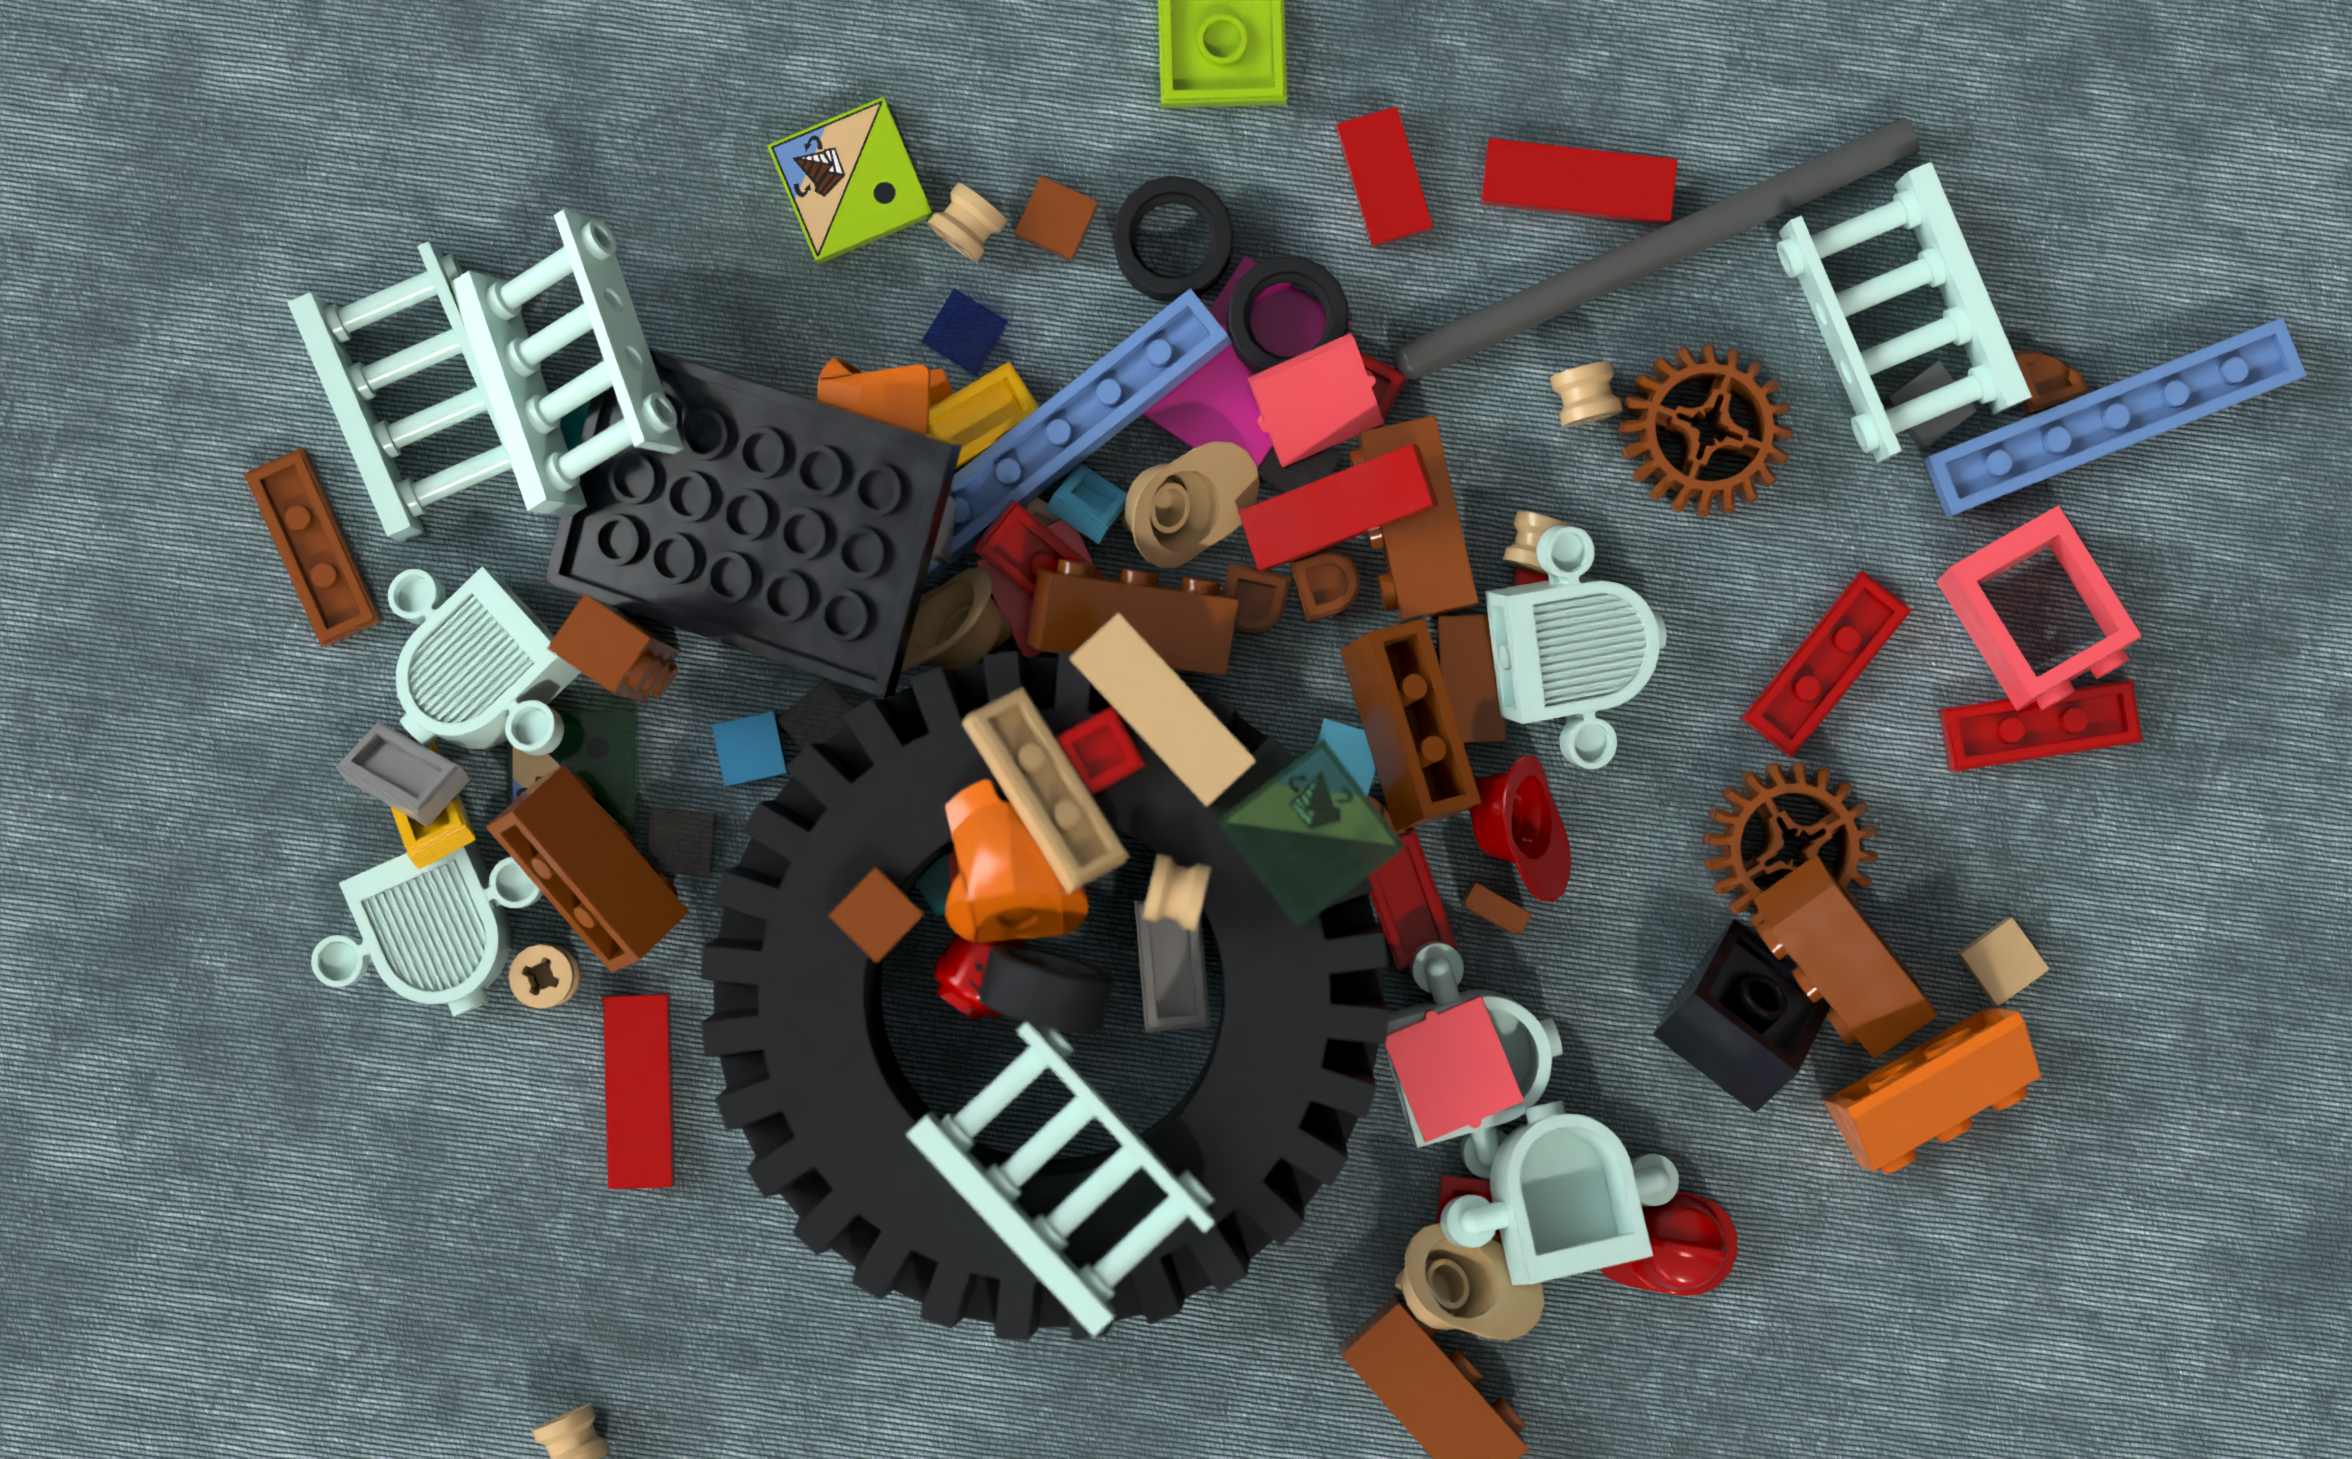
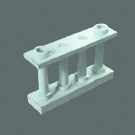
(1942, 263)
(513, 360)
(353, 385)
(996, 1189)

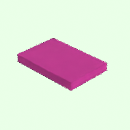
(1218, 397)

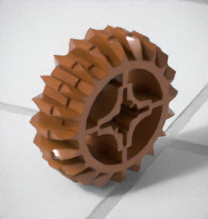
(1734, 438)
(1772, 822)

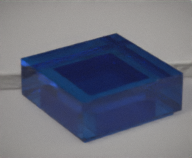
(964, 333)

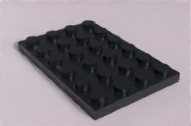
(769, 529)

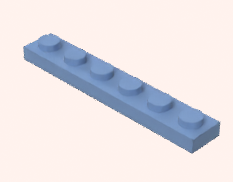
(1083, 417)
(2114, 417)

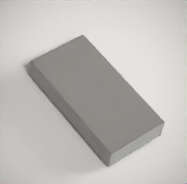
(403, 773)
(1171, 973)

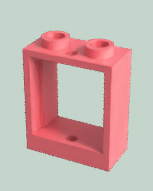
(1963, 591)

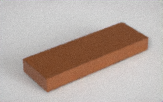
(313, 547)

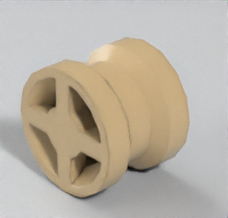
(967, 222)
(1586, 394)
(1529, 531)
(1176, 892)
(556, 979)
(572, 1435)

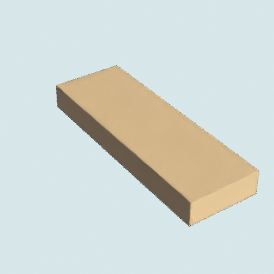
(1162, 709)
(1045, 790)

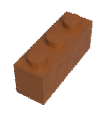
(1425, 551)
(1184, 624)
(615, 650)
(1410, 725)
(588, 868)
(1842, 959)
(1431, 1390)

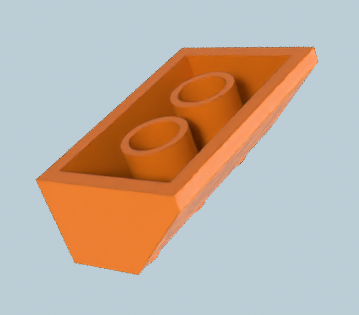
(1935, 1089)

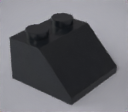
(1743, 1018)

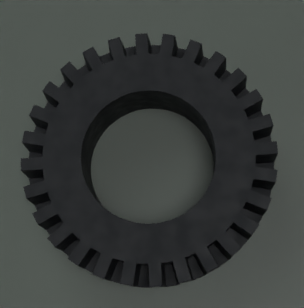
(833, 1109)

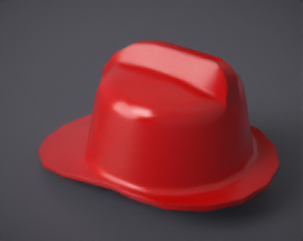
(1524, 827)
(1690, 1248)

